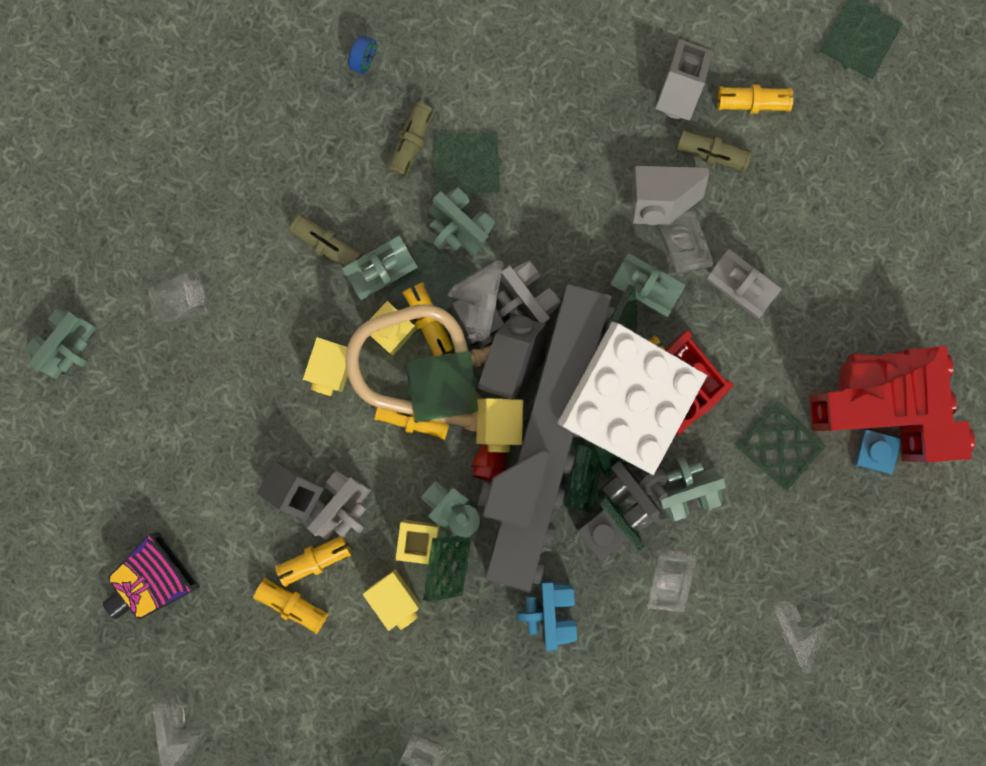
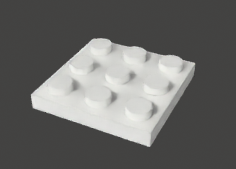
(632, 398)

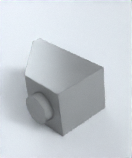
(684, 80)
(666, 192)

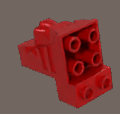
(900, 391)

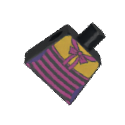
(148, 580)

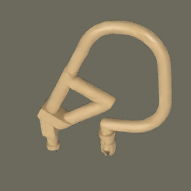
(478, 357)

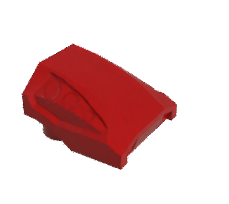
(714, 385)

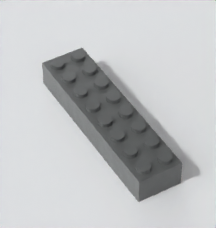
(572, 345)

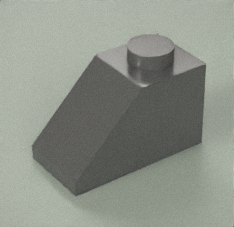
(514, 356)
(515, 491)

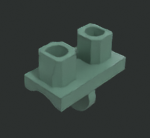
(455, 226)
(379, 267)
(652, 286)
(62, 346)
(690, 483)
(453, 510)

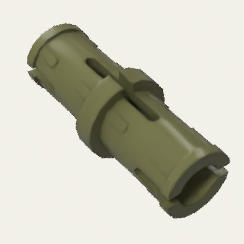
(410, 139)
(714, 150)
(305, 228)

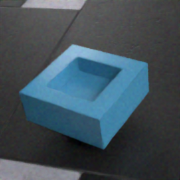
(877, 451)

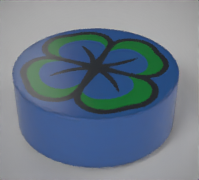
(362, 54)

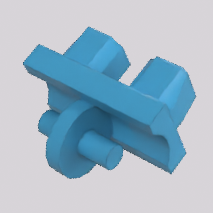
(555, 630)

